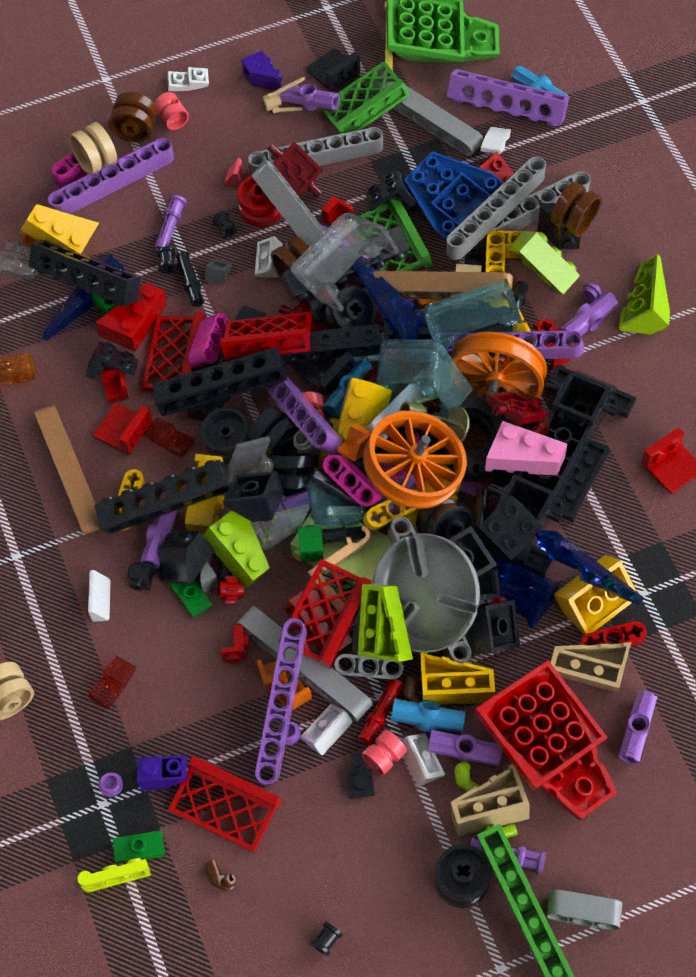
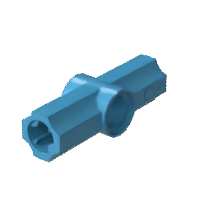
(525, 77)
(335, 402)
(428, 716)

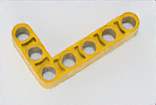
(496, 249)

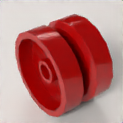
(255, 205)

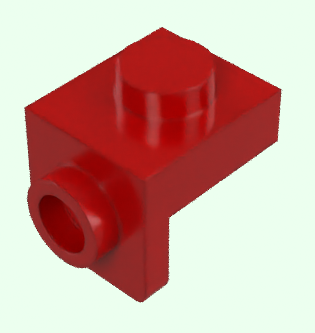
(236, 653)

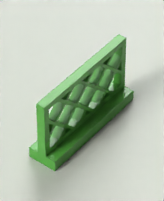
(370, 108)
(408, 230)

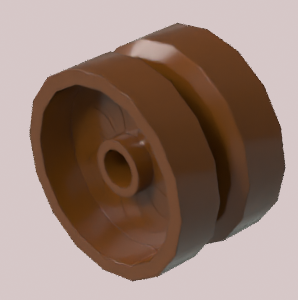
(133, 117)
(576, 209)
(284, 258)

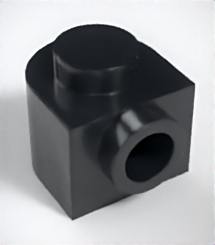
(141, 575)

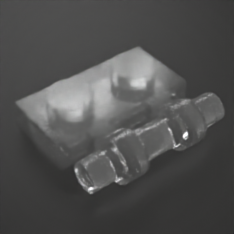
(14, 263)

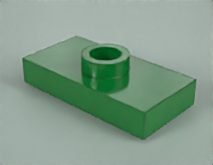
(192, 598)
(141, 846)

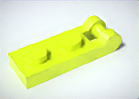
(114, 875)

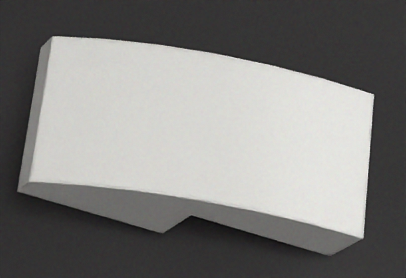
(186, 81)
(495, 140)

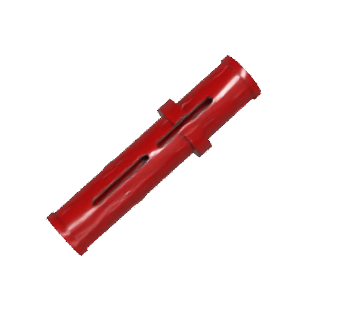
(376, 719)

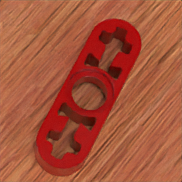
(595, 636)

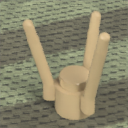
(273, 99)

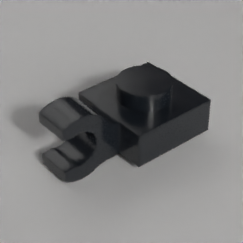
(360, 780)

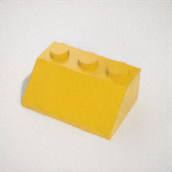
(361, 405)
(590, 606)

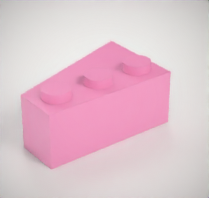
(525, 451)

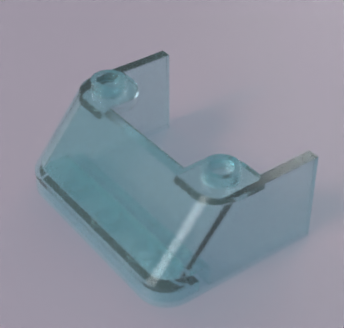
(472, 311)
(422, 364)

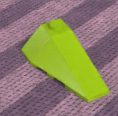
(648, 303)

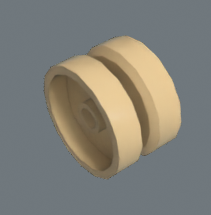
(93, 148)
(14, 690)

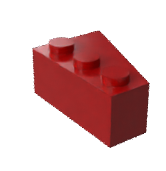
(132, 323)
(320, 611)

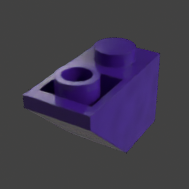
(260, 71)
(161, 772)

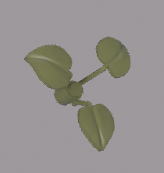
(457, 420)

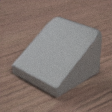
(208, 578)

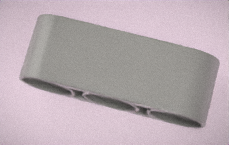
(358, 669)
(584, 909)

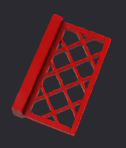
(294, 340)
(185, 367)
(346, 615)
(239, 788)

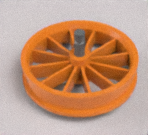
(497, 370)
(414, 459)

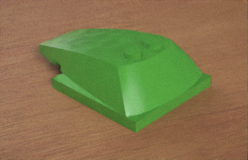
(439, 32)

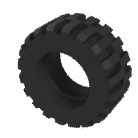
(480, 414)

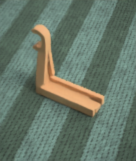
(336, 559)

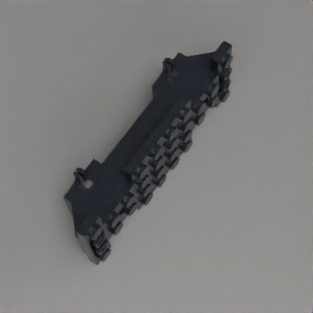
(573, 420)

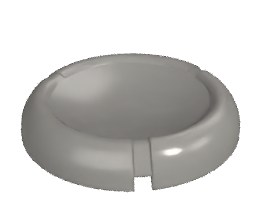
(434, 587)

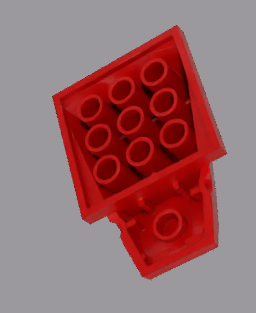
(550, 740)

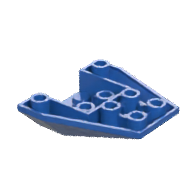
(449, 190)

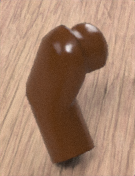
(411, 682)
(218, 879)

